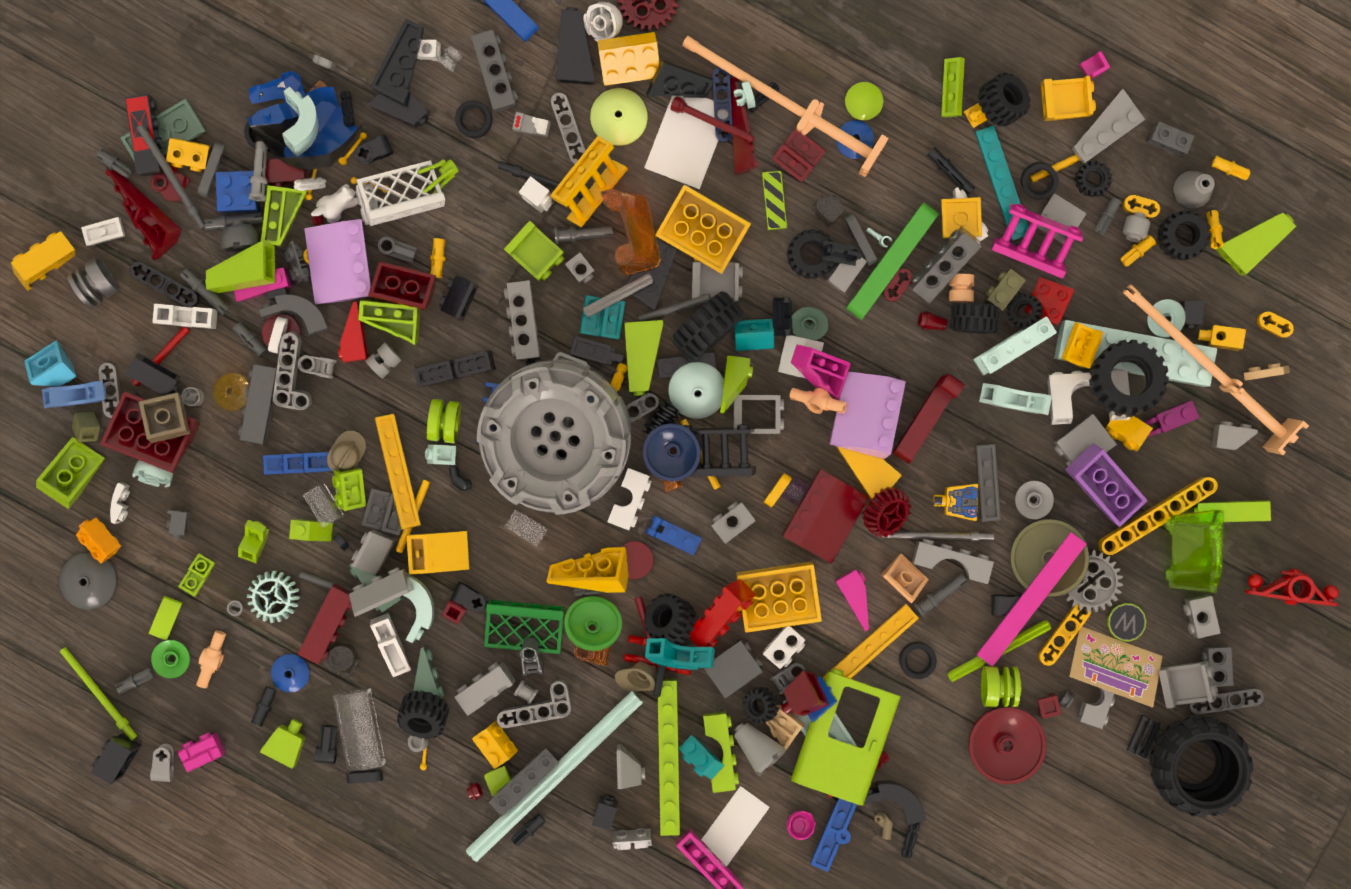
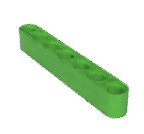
(892, 261)

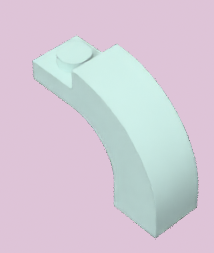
(305, 130)
(1015, 399)
(424, 607)

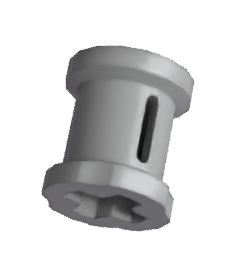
(525, 692)

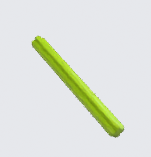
(1019, 640)

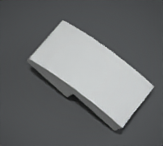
(118, 509)

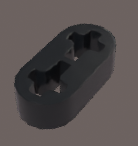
(364, 776)

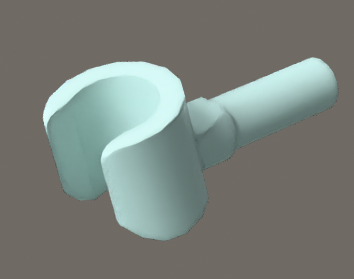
(879, 237)

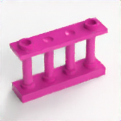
(1038, 259)

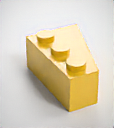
(42, 259)

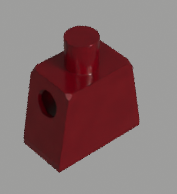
(804, 695)

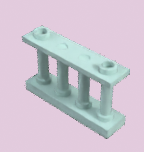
(1014, 346)

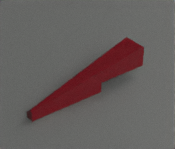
(742, 150)
(155, 226)

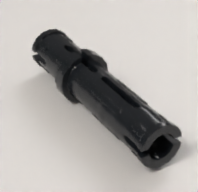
(945, 165)

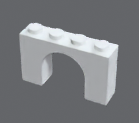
(1063, 385)

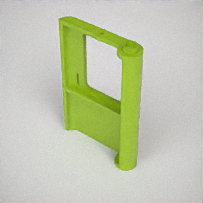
(839, 766)

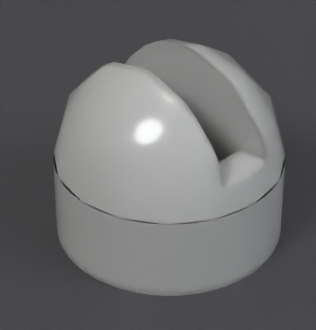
(236, 604)

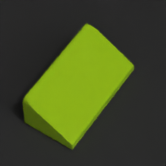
(497, 779)

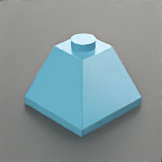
(50, 366)

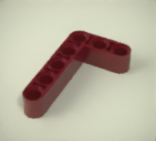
(944, 390)

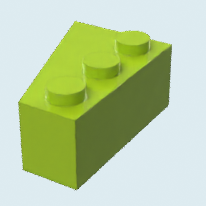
(279, 213)
(391, 317)

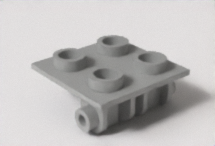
(1062, 212)

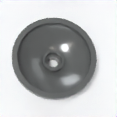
(100, 581)

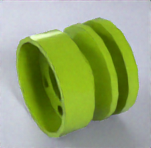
(1003, 686)

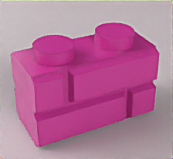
(202, 752)

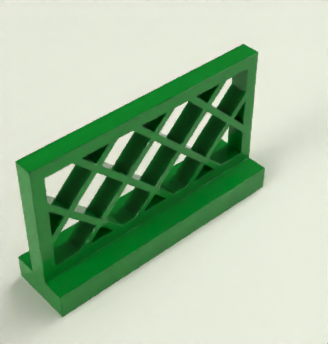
(522, 610)

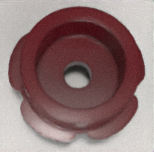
(474, 791)

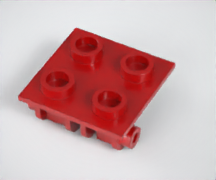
(1053, 298)

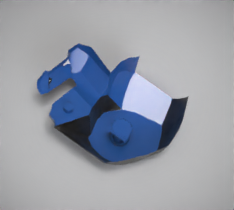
(272, 121)

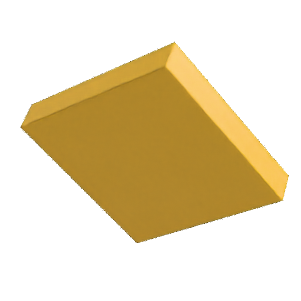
(961, 212)

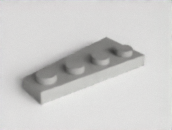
(1112, 124)

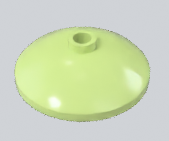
(619, 130)

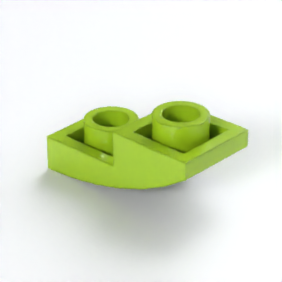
(197, 575)
(165, 618)

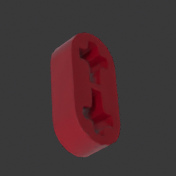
(894, 282)

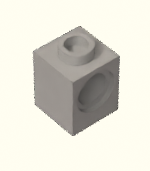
(580, 260)

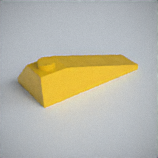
(597, 572)

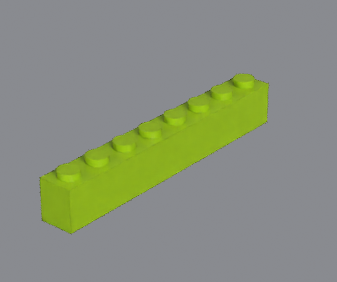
(668, 758)

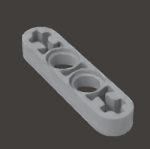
(567, 129)

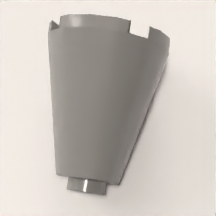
(1193, 189)
(758, 747)

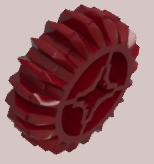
(886, 512)

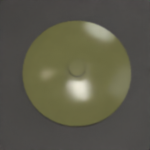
(1037, 545)

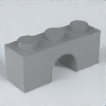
(1097, 712)

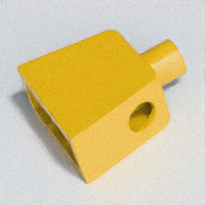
(1231, 337)

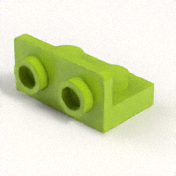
(349, 489)

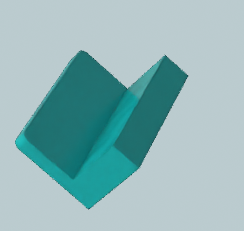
(754, 335)

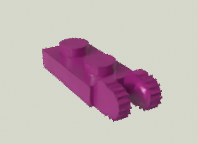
(1173, 418)

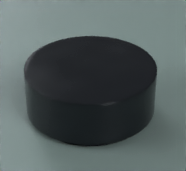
(340, 541)

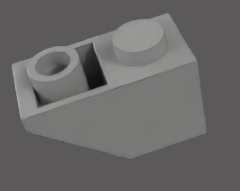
(1231, 437)

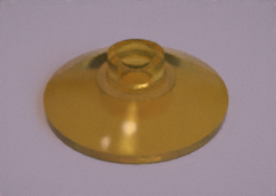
(236, 399)

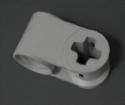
(318, 366)
(162, 767)

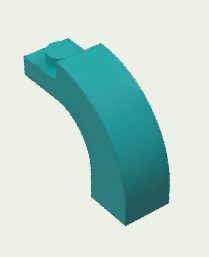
(676, 656)

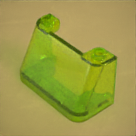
(1196, 550)

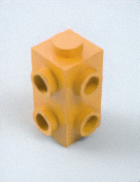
(98, 539)

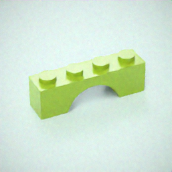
(717, 726)

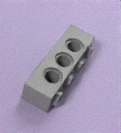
(524, 290)

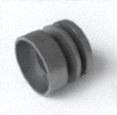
(91, 284)

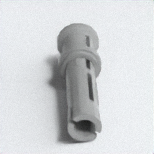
(258, 179)

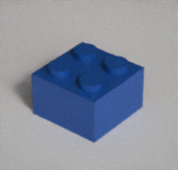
(233, 193)

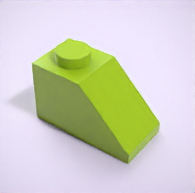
(310, 530)

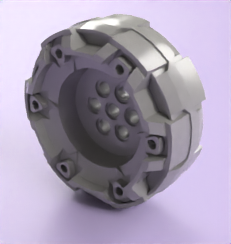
(547, 478)

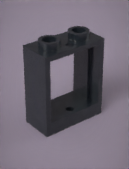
(153, 375)

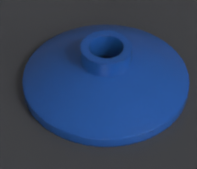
(860, 129)
(299, 670)

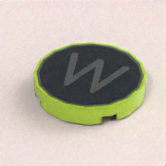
(1126, 622)

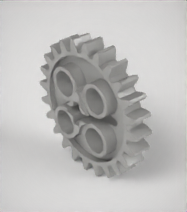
(1102, 595)

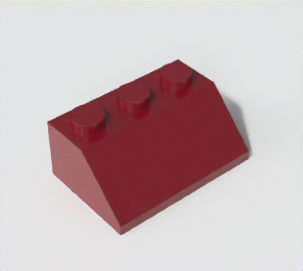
(403, 286)

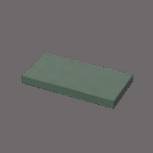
(176, 122)

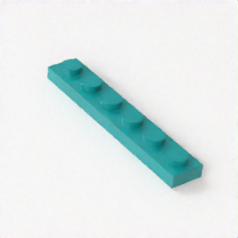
(1000, 177)

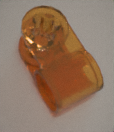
(594, 656)

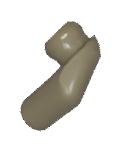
(886, 823)

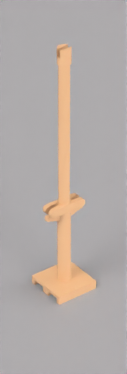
(809, 117)
(1282, 433)

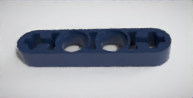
(722, 104)

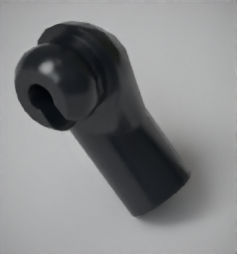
(457, 481)

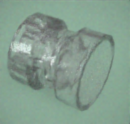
(447, 62)

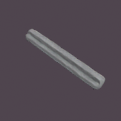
(618, 295)

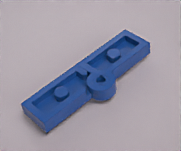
(833, 834)

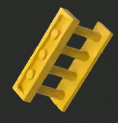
(581, 173)

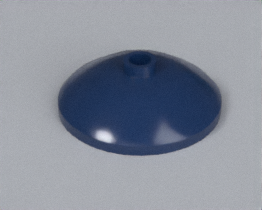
(662, 461)

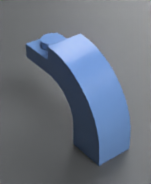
(74, 395)

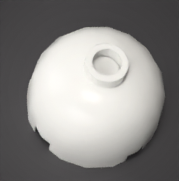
(603, 21)

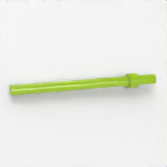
(122, 723)

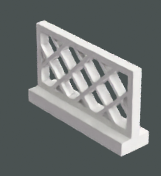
(405, 208)

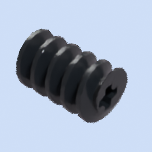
(665, 417)

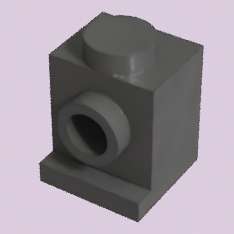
(179, 523)

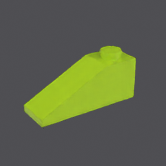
(735, 379)

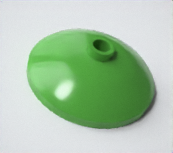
(595, 613)

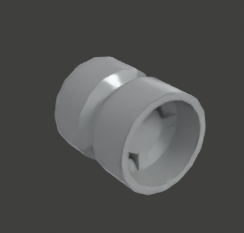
(390, 358)

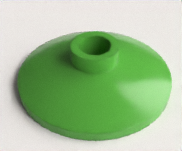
(161, 659)

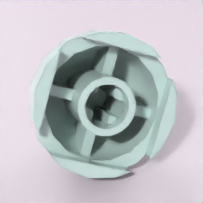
(152, 475)

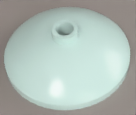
(695, 377)

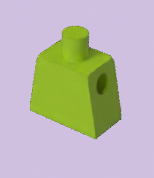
(285, 744)

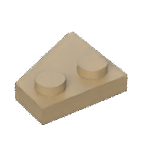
(1274, 370)
(785, 727)

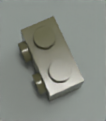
(1005, 289)

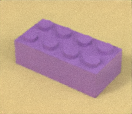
(1106, 484)

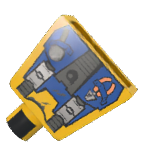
(959, 501)

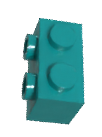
(701, 757)

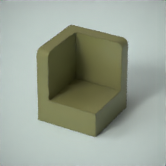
(85, 426)

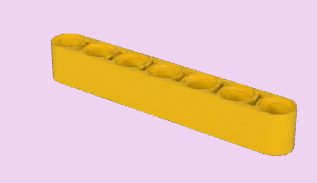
(1166, 513)

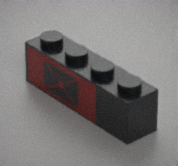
(142, 111)

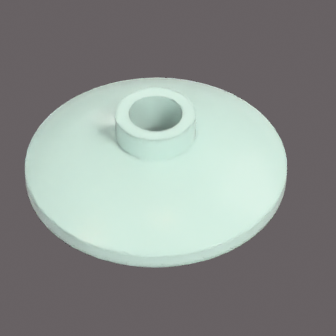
(1167, 308)

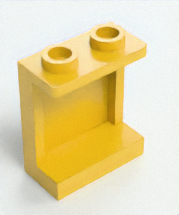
(1067, 98)

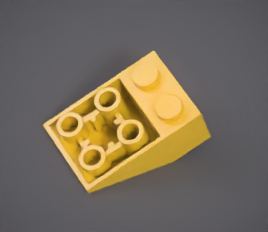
(437, 552)

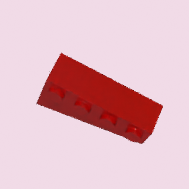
(720, 614)

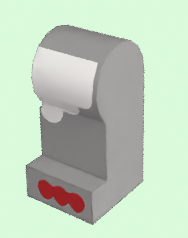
(530, 125)

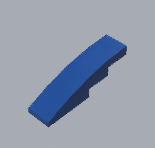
(295, 463)

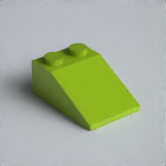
(69, 473)

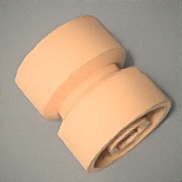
(961, 288)

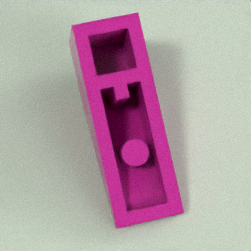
(281, 280)
(854, 591)

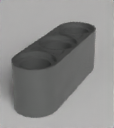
(643, 409)

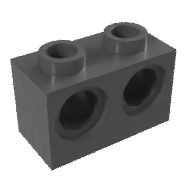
(1170, 139)
(1223, 664)

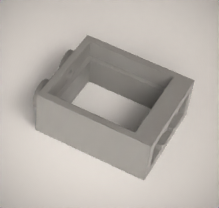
(779, 406)

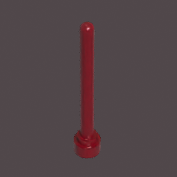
(680, 106)

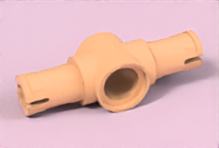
(818, 400)
(211, 659)

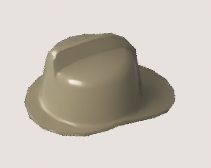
(346, 451)
(637, 678)

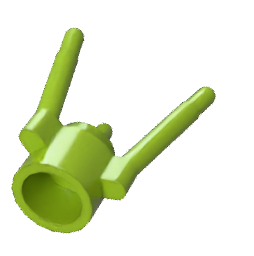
(447, 171)

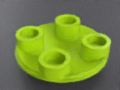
(864, 101)

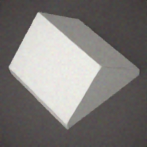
(788, 350)

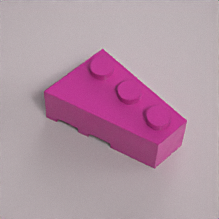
(821, 369)

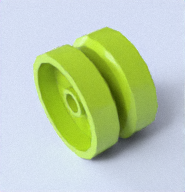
(443, 421)

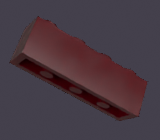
(326, 624)

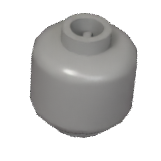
(1136, 227)

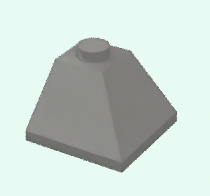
(628, 769)

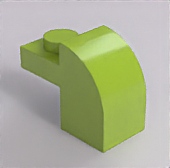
(253, 541)

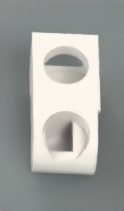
(429, 50)

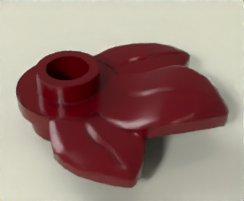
(167, 189)

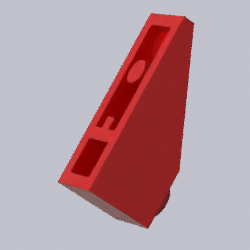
(353, 340)

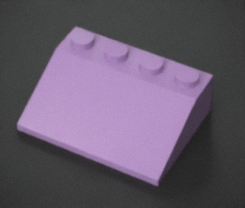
(338, 262)
(870, 414)

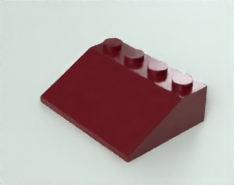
(128, 436)
(825, 516)

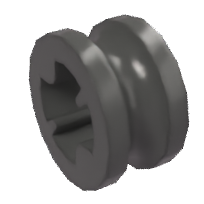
(1066, 698)

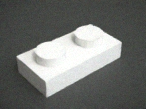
(103, 231)

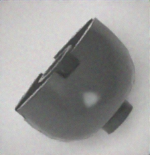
(238, 236)

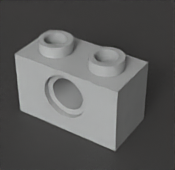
(726, 532)
(1209, 625)

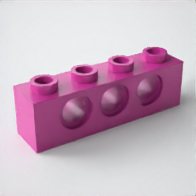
(707, 861)

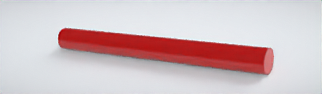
(168, 348)

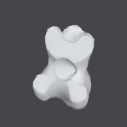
(333, 205)

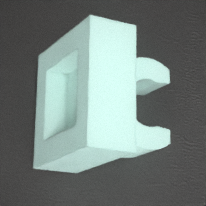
(746, 94)

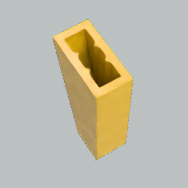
(870, 471)

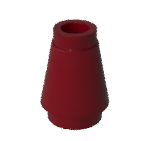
(930, 321)

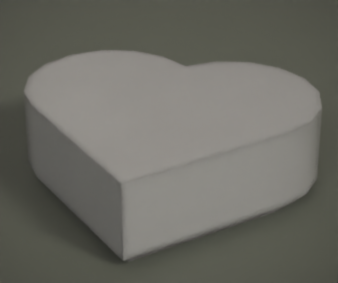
(324, 62)

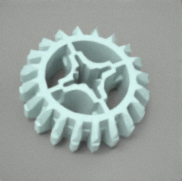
(265, 594)

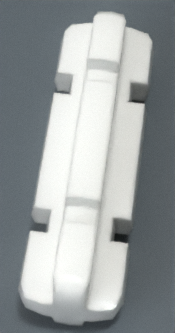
(309, 184)

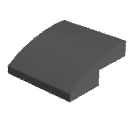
(381, 512)

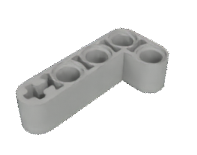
(290, 369)
(533, 708)

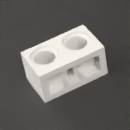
(779, 643)

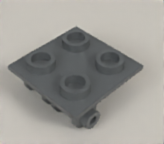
(291, 255)

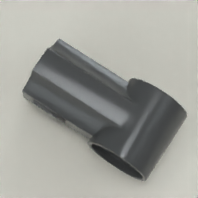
(399, 250)

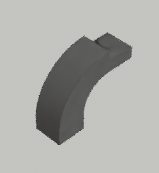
(297, 306)

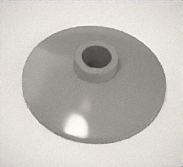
(1043, 503)

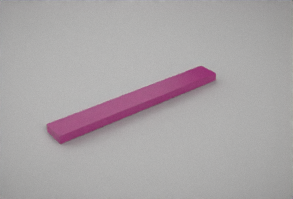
(1031, 599)

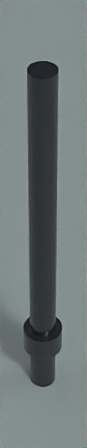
(518, 171)

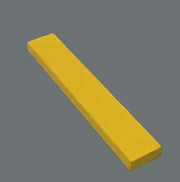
(397, 471)
(876, 641)

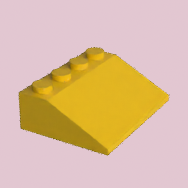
(703, 229)
(783, 596)

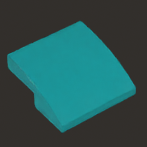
(604, 323)

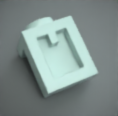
(440, 454)

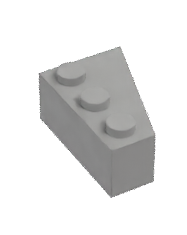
(484, 687)

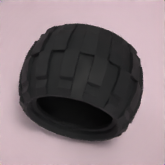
(1229, 777)

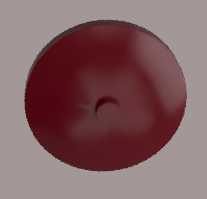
(1007, 745)

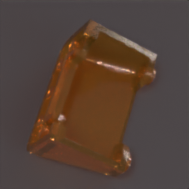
(642, 247)

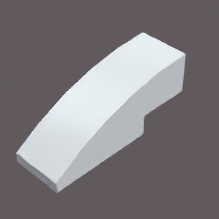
(390, 644)

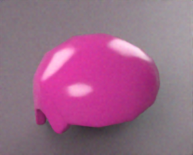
(800, 825)

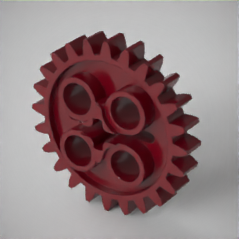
(652, 18)

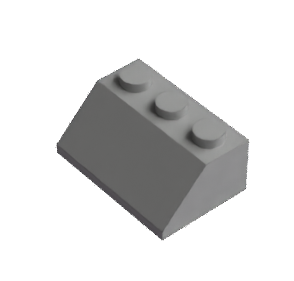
(380, 591)

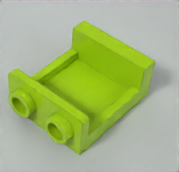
(535, 251)

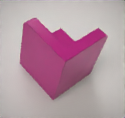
(1095, 65)

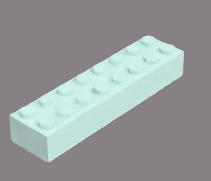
(1180, 364)

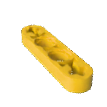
(1067, 635)

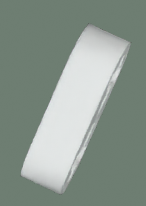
(279, 330)

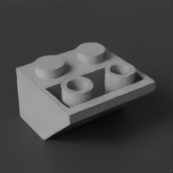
(373, 552)

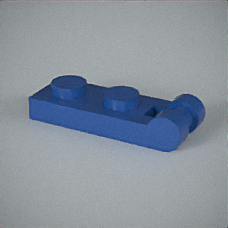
(674, 535)

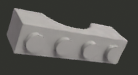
(976, 568)

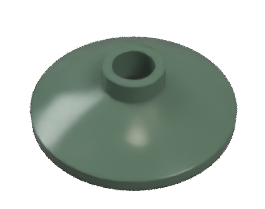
(809, 330)

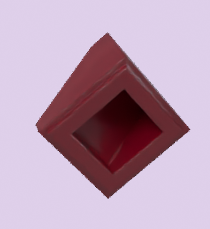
(454, 612)

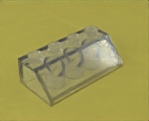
(359, 729)

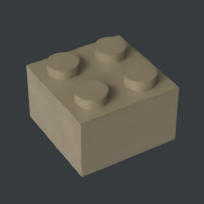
(164, 417)

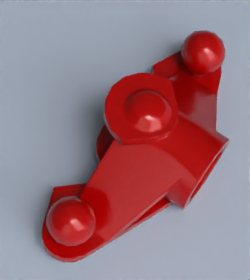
(1285, 586)

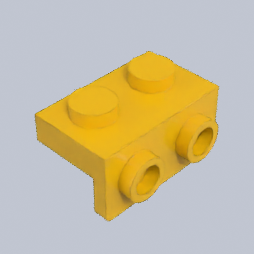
(1082, 345)
(495, 745)

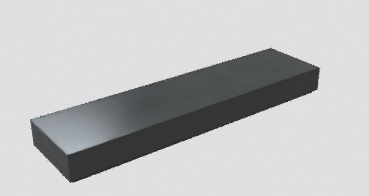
(988, 482)

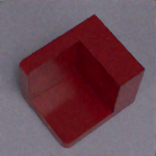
(1048, 706)

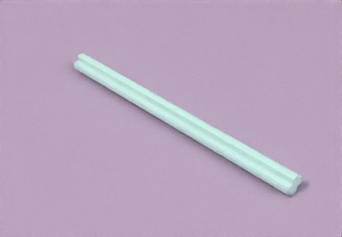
(555, 776)

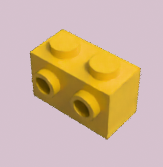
(188, 153)
(1130, 432)

